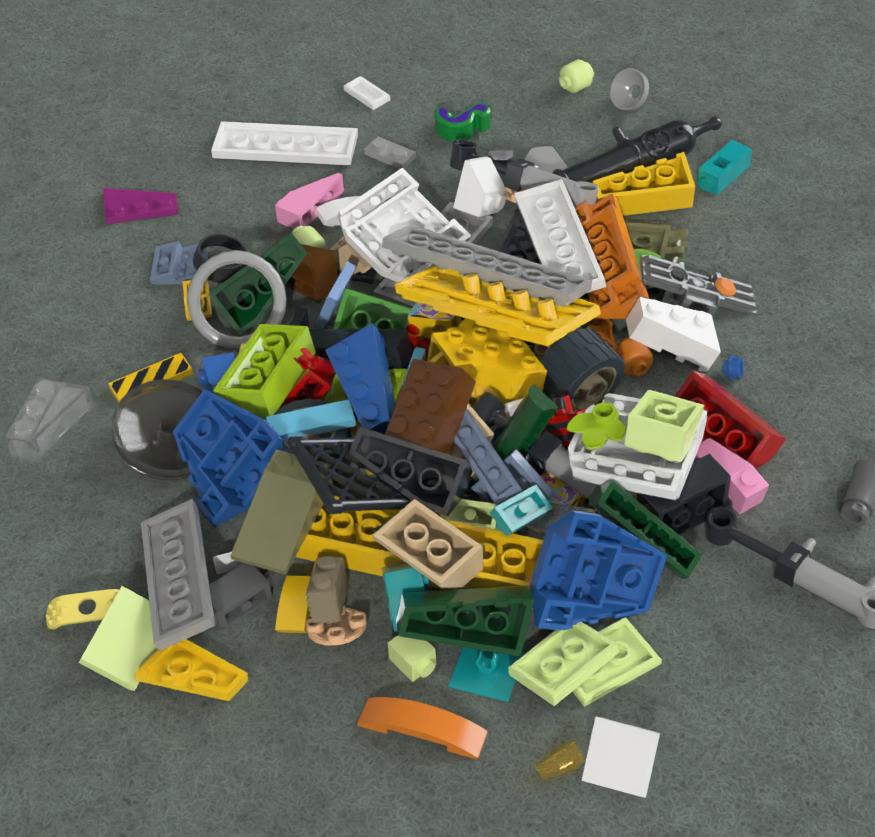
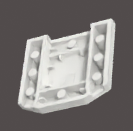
(386, 210)
(626, 466)

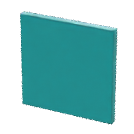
(484, 673)

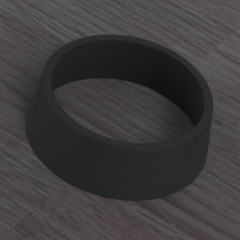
(222, 240)

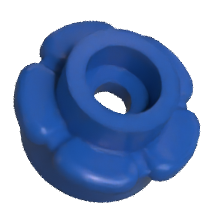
(733, 367)

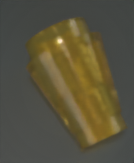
(560, 761)

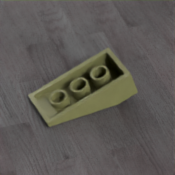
(278, 515)

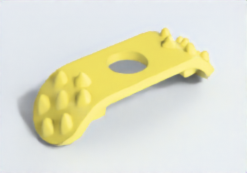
(65, 608)

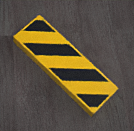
(171, 368)

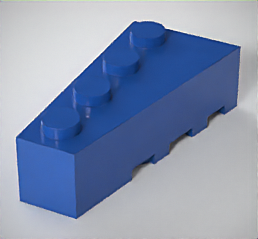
(365, 377)

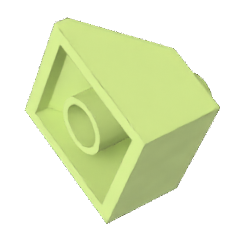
(663, 425)

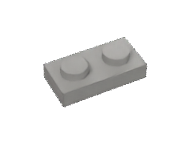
(390, 153)

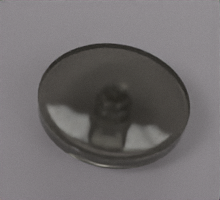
(146, 424)

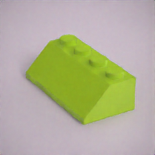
(265, 368)

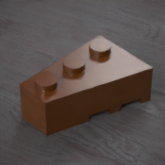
(315, 273)

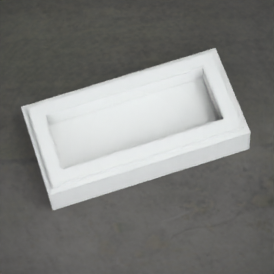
(366, 93)

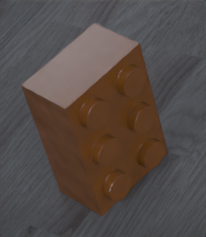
(431, 405)

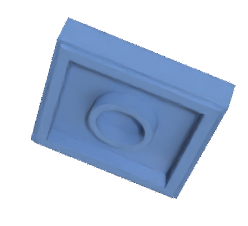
(335, 296)

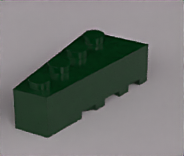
(468, 618)

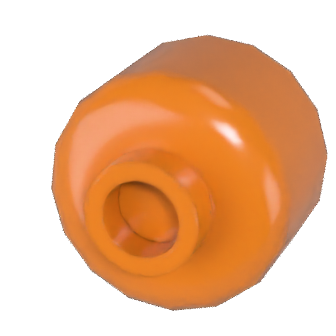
(634, 356)

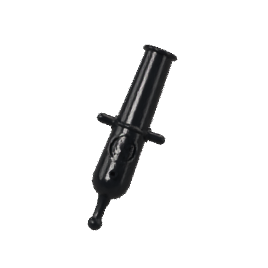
(643, 150)

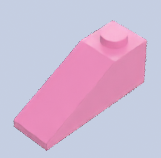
(300, 204)
(746, 484)

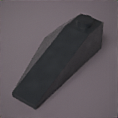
(414, 470)

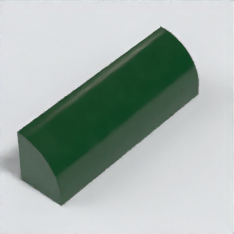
(524, 425)
(634, 518)

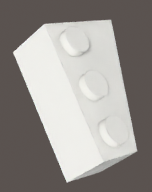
(675, 329)

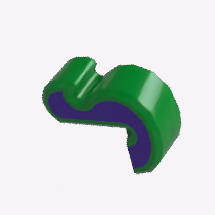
(464, 124)

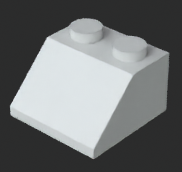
(480, 188)

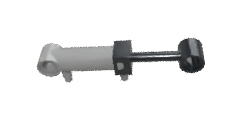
(524, 174)
(547, 452)
(797, 568)

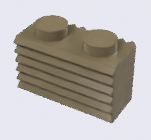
(327, 589)

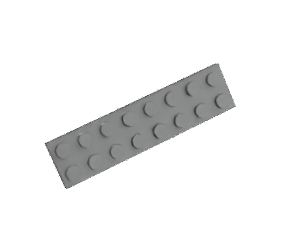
(489, 264)

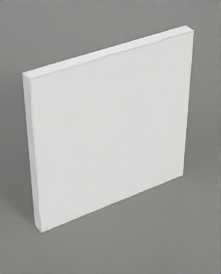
(620, 757)

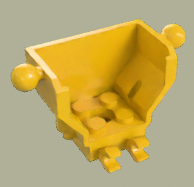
(491, 358)

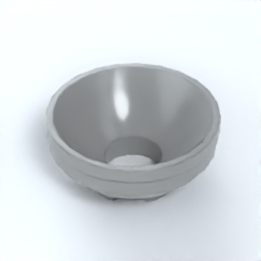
(622, 89)

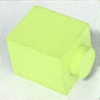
(412, 656)

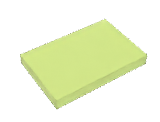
(122, 640)
(563, 661)
(632, 661)

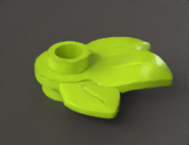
(598, 426)

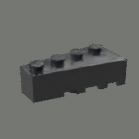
(397, 342)

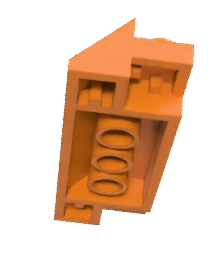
(615, 256)

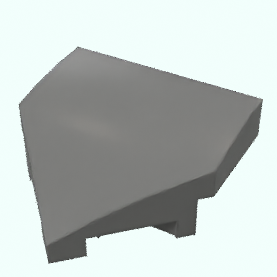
(546, 158)

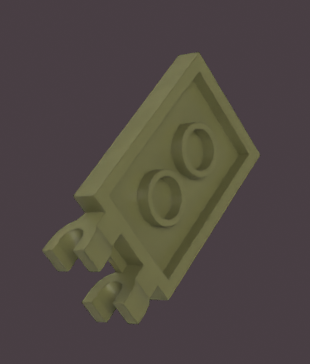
(659, 240)

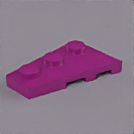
(133, 205)

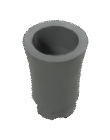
(860, 496)

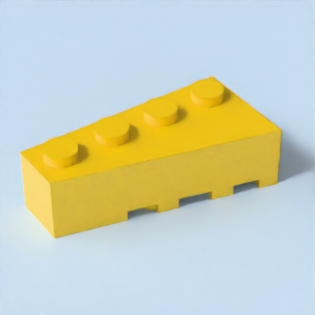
(651, 188)

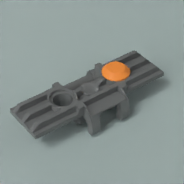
(694, 287)

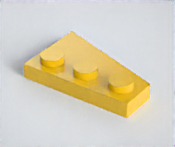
(193, 671)

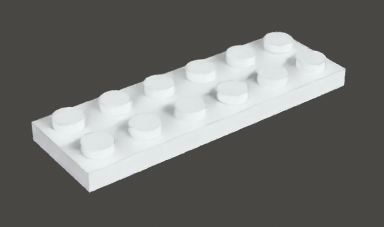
(285, 143)
(558, 232)

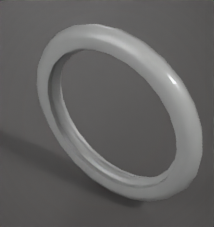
(219, 261)

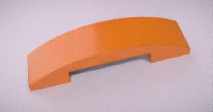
(425, 723)

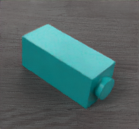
(724, 167)

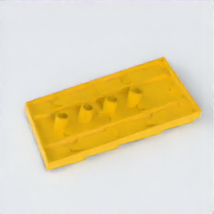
(495, 306)

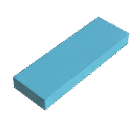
(313, 420)

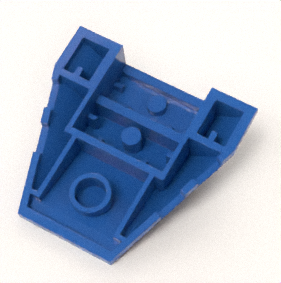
(224, 454)
(592, 572)

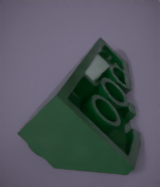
(248, 293)

